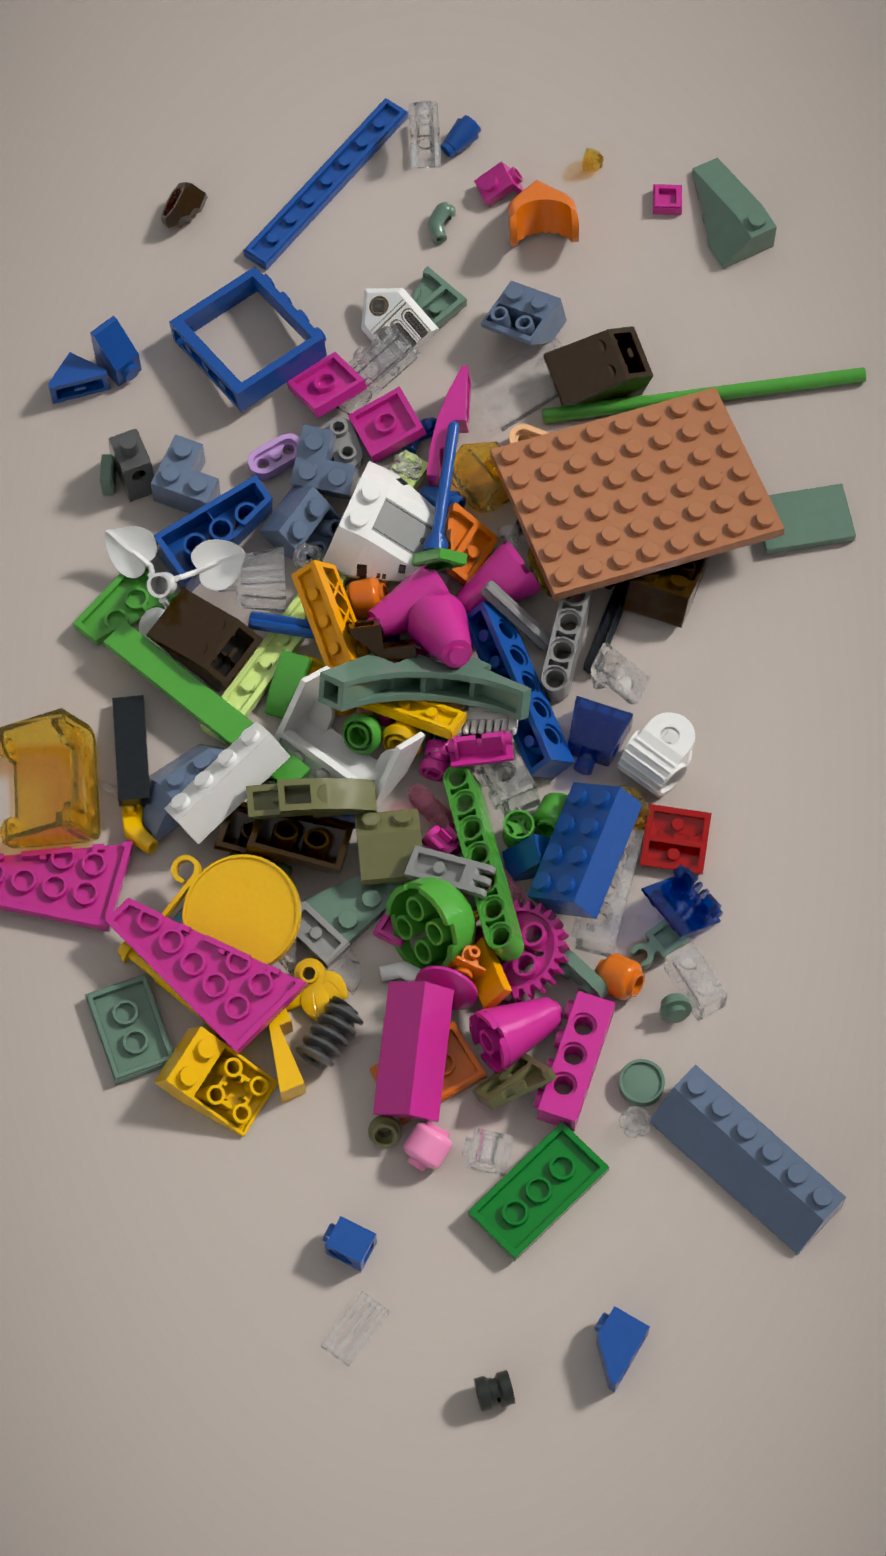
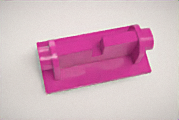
(489, 749)

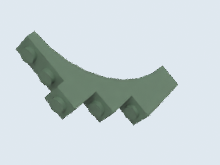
(422, 679)

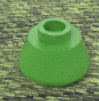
(362, 733)

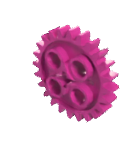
(533, 922)

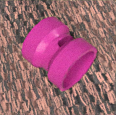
(436, 760)

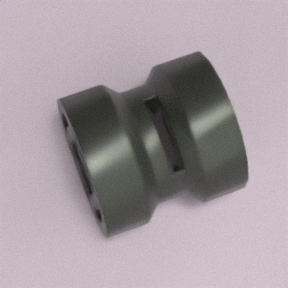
(494, 1390)

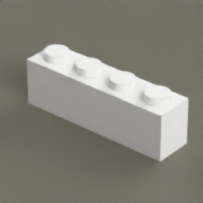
(224, 782)

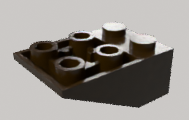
(600, 367)
(666, 593)
(204, 638)

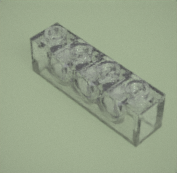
(603, 936)

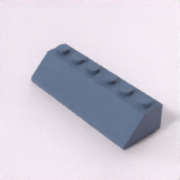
(747, 1159)

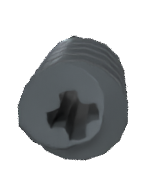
(329, 1033)

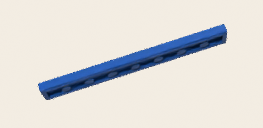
(325, 184)

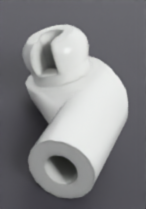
(398, 970)

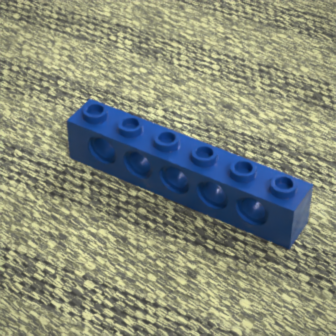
(539, 735)

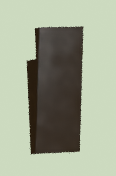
(293, 840)

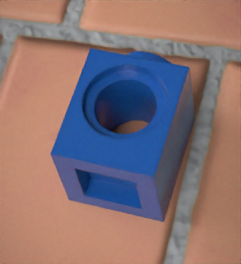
(349, 1243)

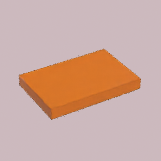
(461, 1067)

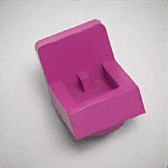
(498, 183)

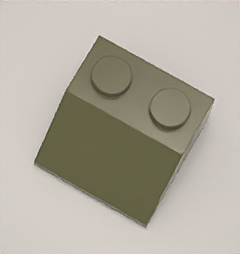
(386, 844)

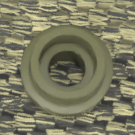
(384, 1139)

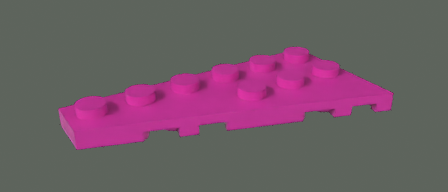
(66, 883)
(216, 980)

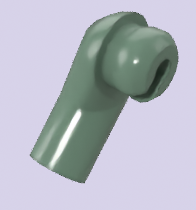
(440, 214)

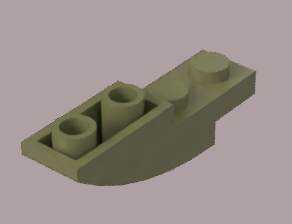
(311, 797)

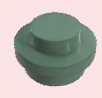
(675, 1008)

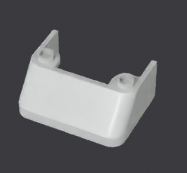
(310, 738)

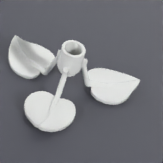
(133, 547)

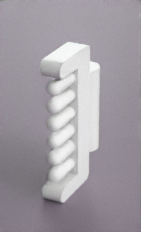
(482, 717)

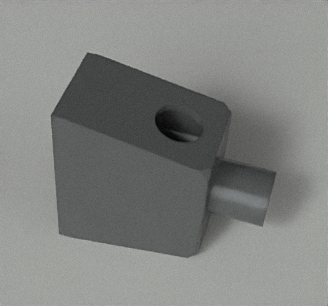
(129, 458)

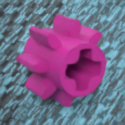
(442, 840)

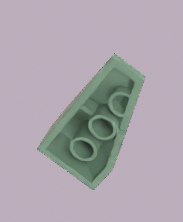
(732, 216)

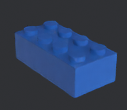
(585, 849)

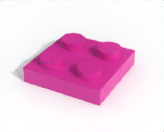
(327, 384)
(387, 424)

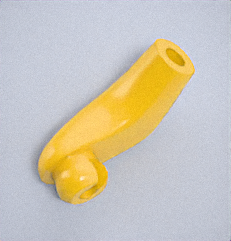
(134, 829)

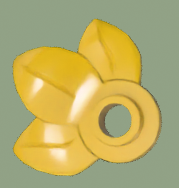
(319, 989)

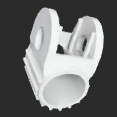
(659, 753)

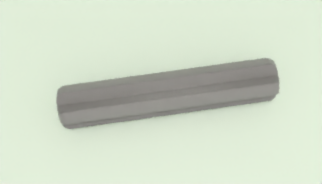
(516, 615)

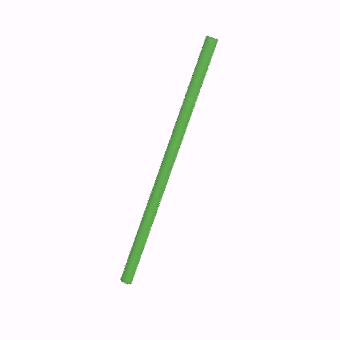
(726, 392)

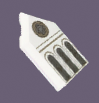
(396, 306)

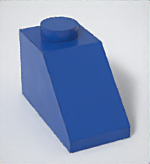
(115, 351)
(618, 1343)

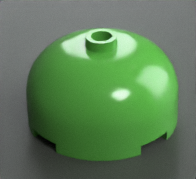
(432, 908)

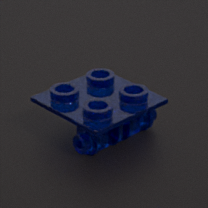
(682, 904)

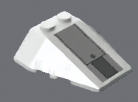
(382, 528)

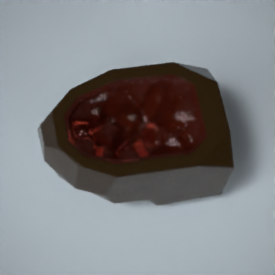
(183, 205)

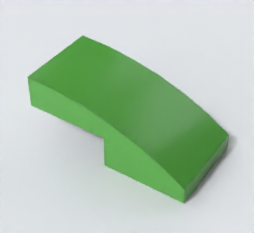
(286, 678)

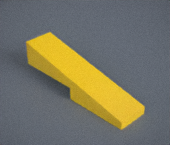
(289, 1077)

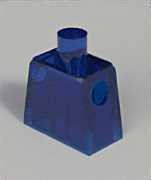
(596, 733)

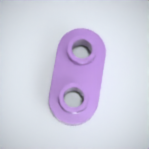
(273, 456)

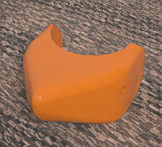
(542, 210)

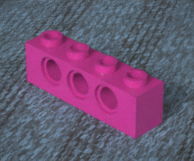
(596, 1015)

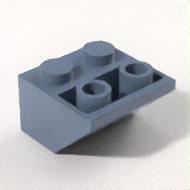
(526, 315)
(301, 519)

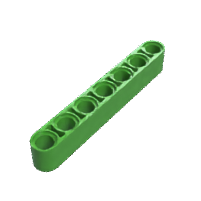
(483, 847)

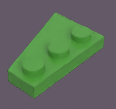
(121, 601)

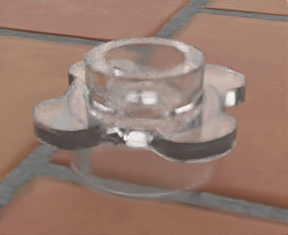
(407, 465)

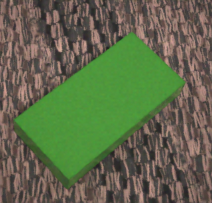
(440, 559)

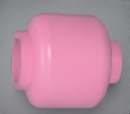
(427, 1146)

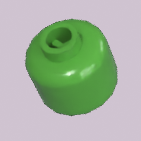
(548, 813)

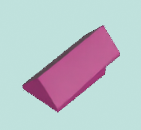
(413, 1050)

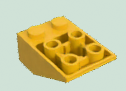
(215, 1080)

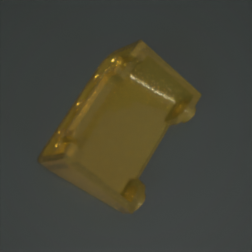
(52, 781)

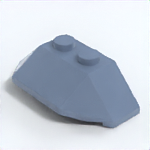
(171, 781)

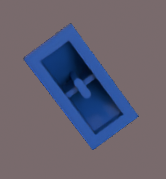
(77, 379)
(525, 857)

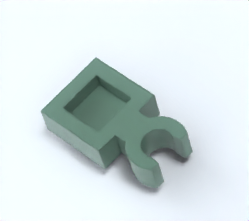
(661, 942)

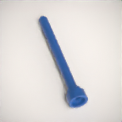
(436, 538)

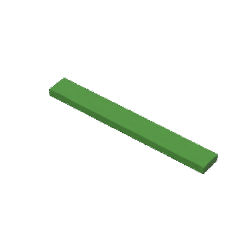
(189, 692)

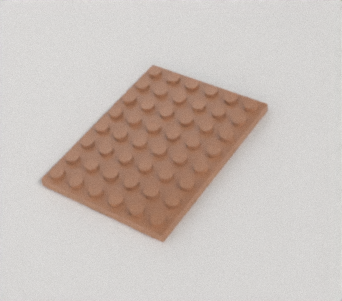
(635, 493)

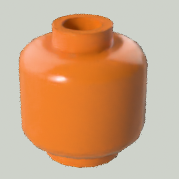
(364, 595)
(621, 975)

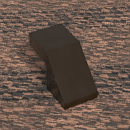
(370, 635)

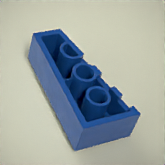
(227, 518)

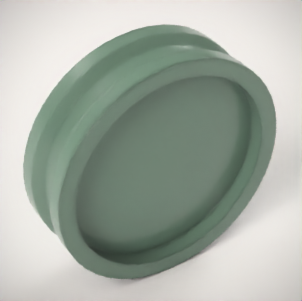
(641, 1082)

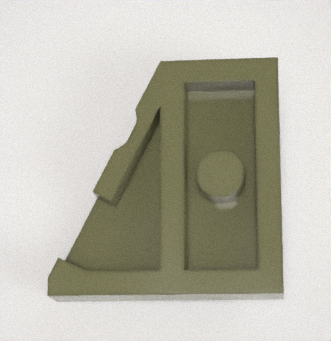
(514, 1082)

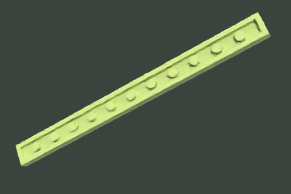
(258, 672)

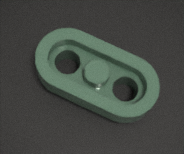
(583, 976)

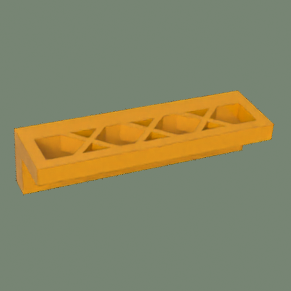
(325, 617)

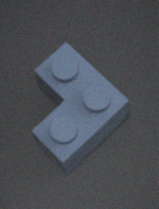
(315, 467)
(180, 478)

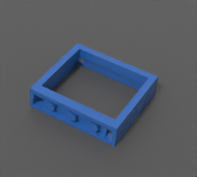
(272, 376)

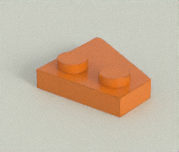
(467, 536)

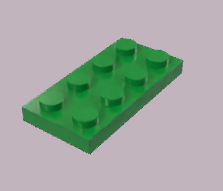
(538, 1191)

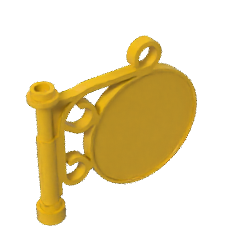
(238, 903)

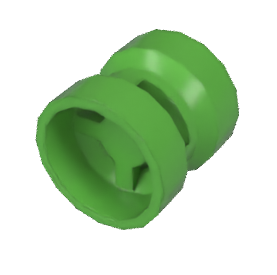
(517, 823)

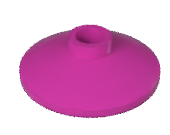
(464, 989)

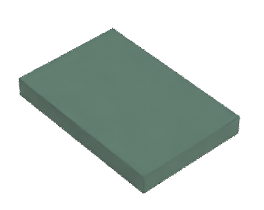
(811, 519)
(130, 1028)

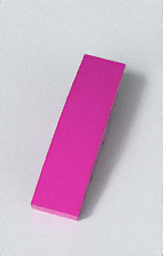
(454, 408)

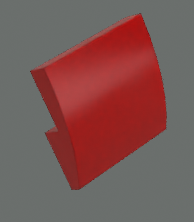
(675, 838)

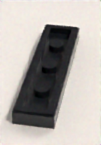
(131, 751)

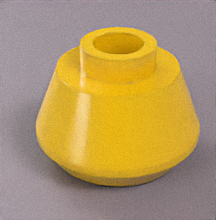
(397, 734)

